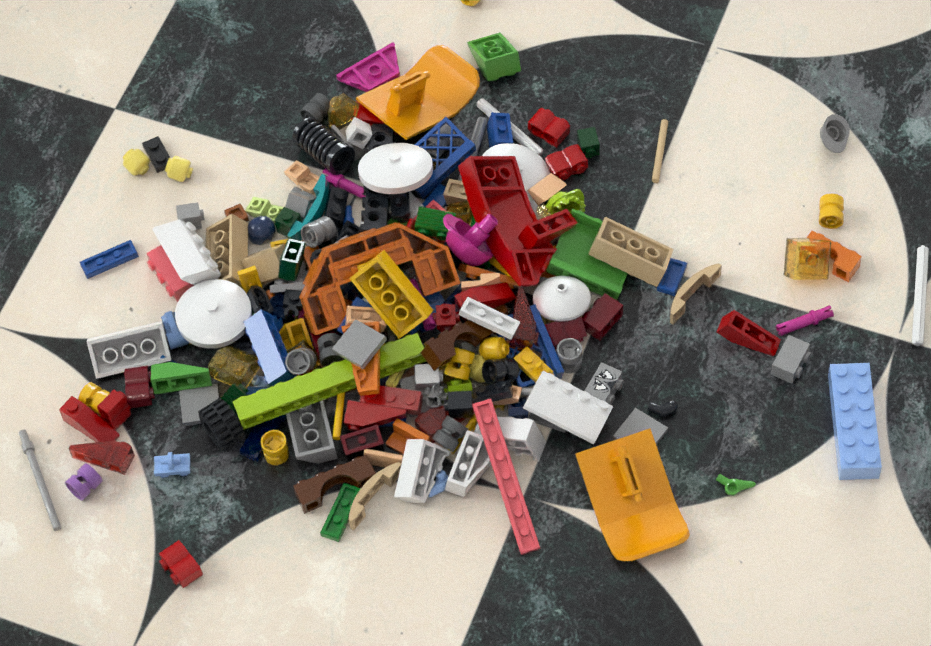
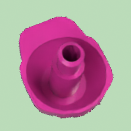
(469, 242)

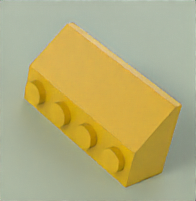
(391, 294)

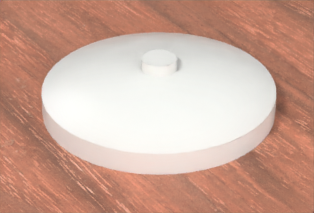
(530, 164)
(395, 168)
(213, 313)

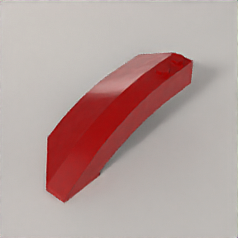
(497, 189)

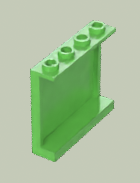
(573, 258)

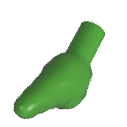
(733, 486)

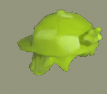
(564, 200)

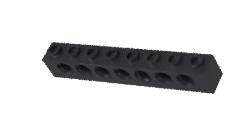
(376, 204)

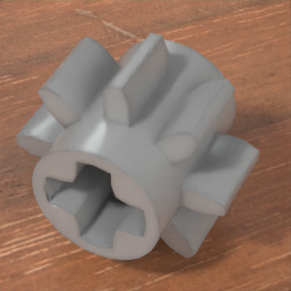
(434, 396)

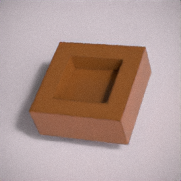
(238, 211)

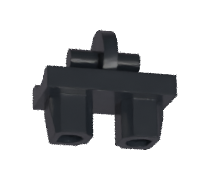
(400, 207)

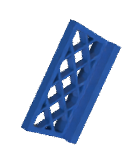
(452, 162)
(544, 346)

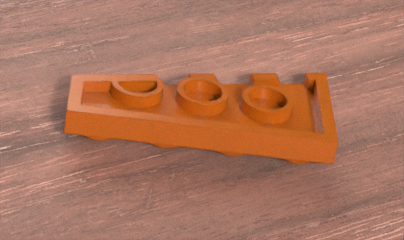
(368, 379)

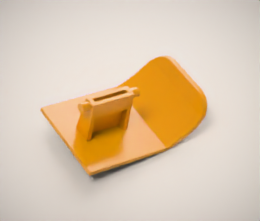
(426, 94)
(632, 496)

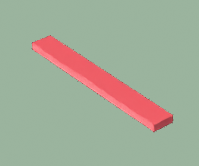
(506, 477)

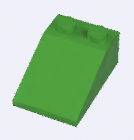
(495, 56)

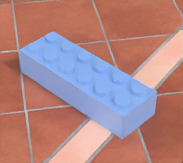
(854, 421)

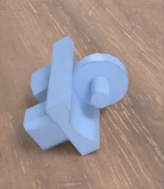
(172, 465)

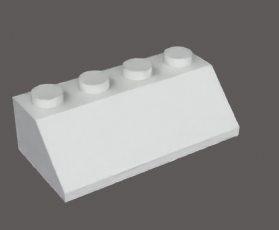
(187, 252)
(128, 349)
(568, 407)

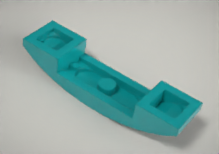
(316, 211)

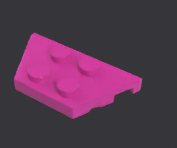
(372, 70)

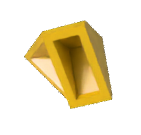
(294, 332)

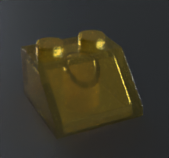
(807, 259)
(233, 366)

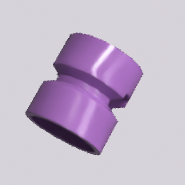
(90, 480)

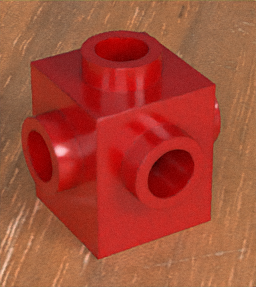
(446, 317)

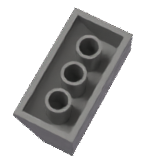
(311, 434)

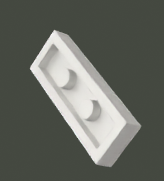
(489, 318)

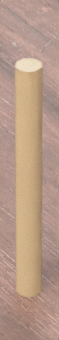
(660, 150)

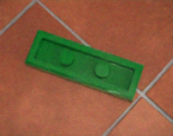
(339, 514)

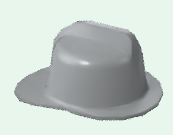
(835, 133)

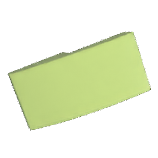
(263, 207)

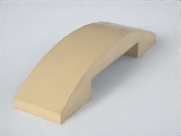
(705, 276)
(387, 475)

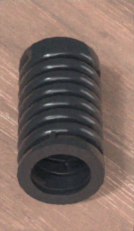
(323, 146)

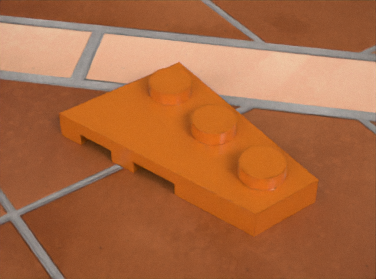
(474, 272)

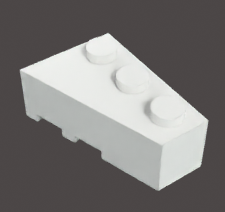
(521, 436)
(469, 464)
(419, 469)

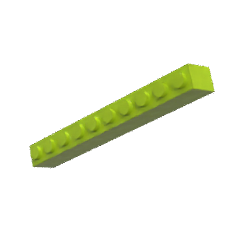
(323, 383)

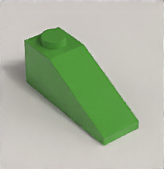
(177, 377)

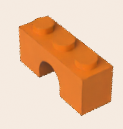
(845, 260)

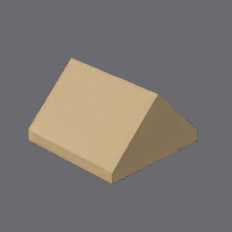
(266, 263)

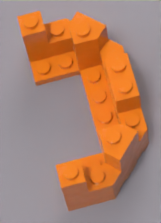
(338, 262)

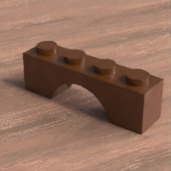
(441, 350)
(311, 491)

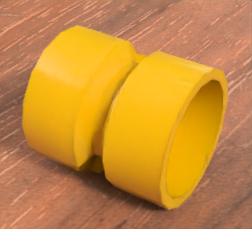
(831, 211)
(465, 358)
(92, 396)
(275, 447)

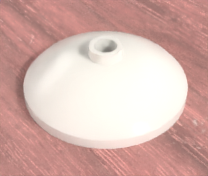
(562, 298)

